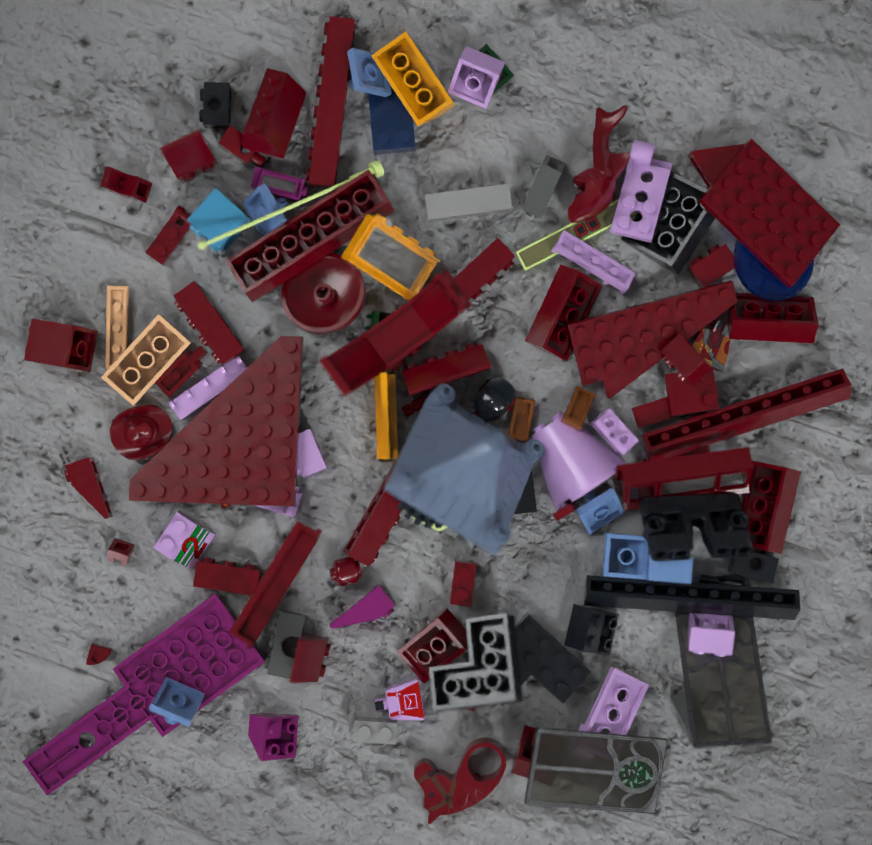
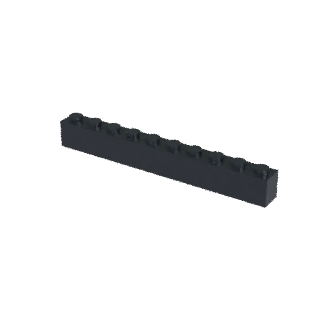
(692, 597)

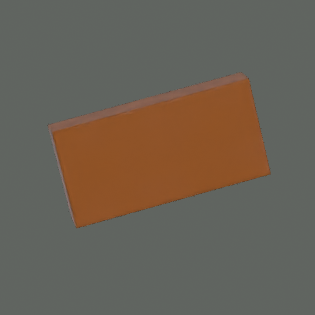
(578, 408)
(521, 419)

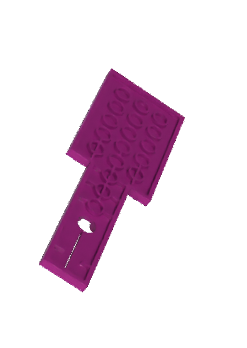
(190, 651)

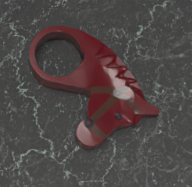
(458, 791)

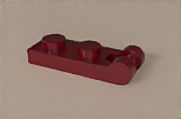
(169, 236)

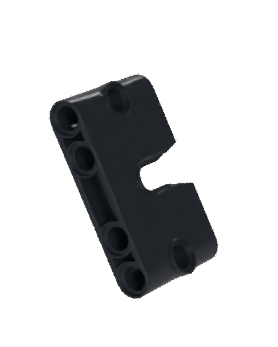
(717, 516)

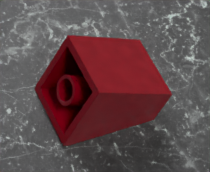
(60, 345)

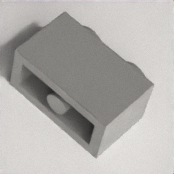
(375, 730)

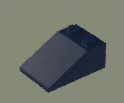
(390, 125)

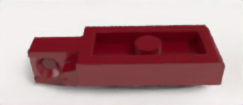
(180, 371)

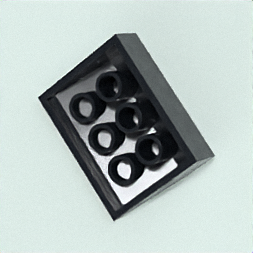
(678, 227)

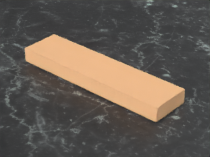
(116, 323)

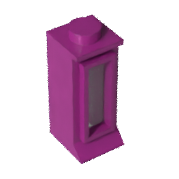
(280, 184)

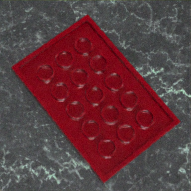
(769, 213)

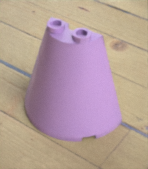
(573, 460)

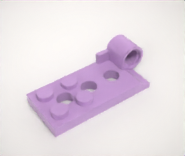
(639, 164)
(607, 700)

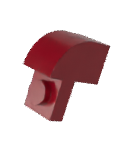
(126, 185)

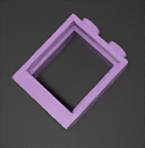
(617, 434)

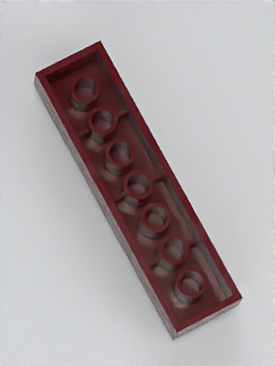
(308, 236)

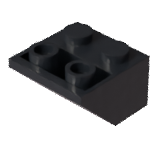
(591, 629)

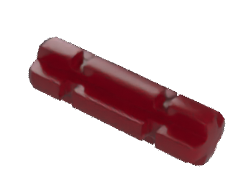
(416, 405)

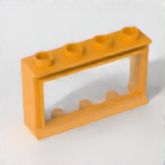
(390, 256)

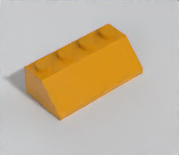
(413, 79)

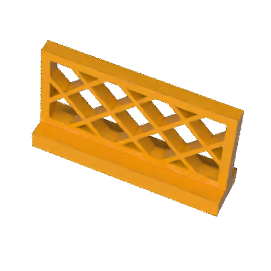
(386, 416)

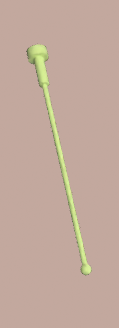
(374, 167)

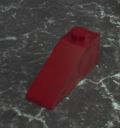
(86, 480)

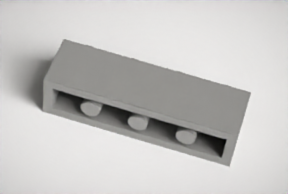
(468, 202)

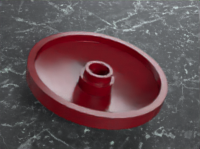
(324, 295)

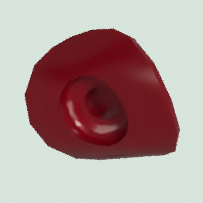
(140, 431)

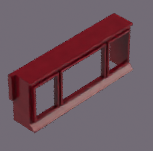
(686, 468)
(274, 584)

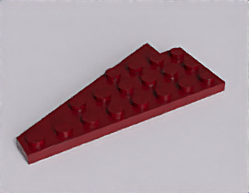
(630, 340)

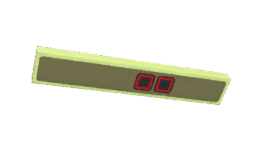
(541, 250)

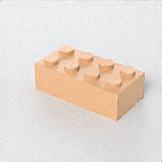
(146, 359)

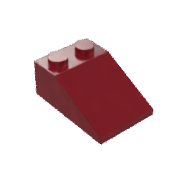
(189, 156)
(435, 645)
(309, 659)

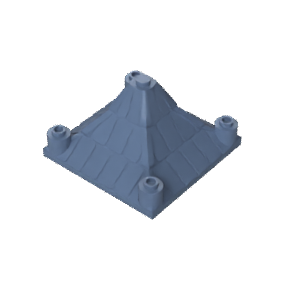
(463, 471)

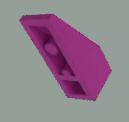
(370, 607)

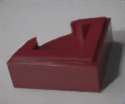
(98, 654)

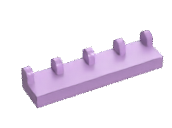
(593, 261)
(207, 388)

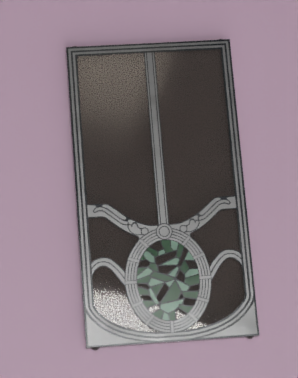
(725, 692)
(595, 770)

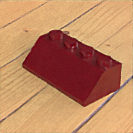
(274, 114)
(566, 302)
(776, 321)
(446, 369)
(770, 504)

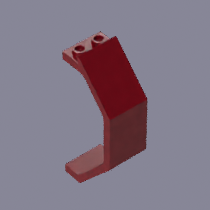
(396, 334)

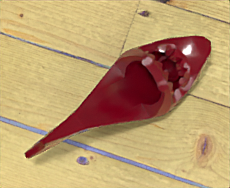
(601, 179)

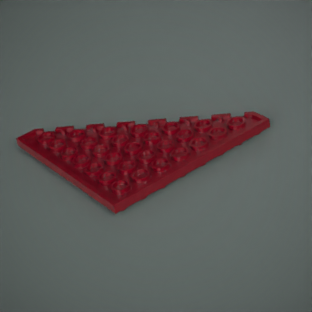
(240, 444)

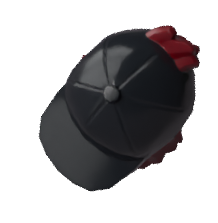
(494, 399)

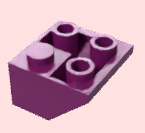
(273, 735)

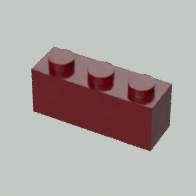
(226, 576)

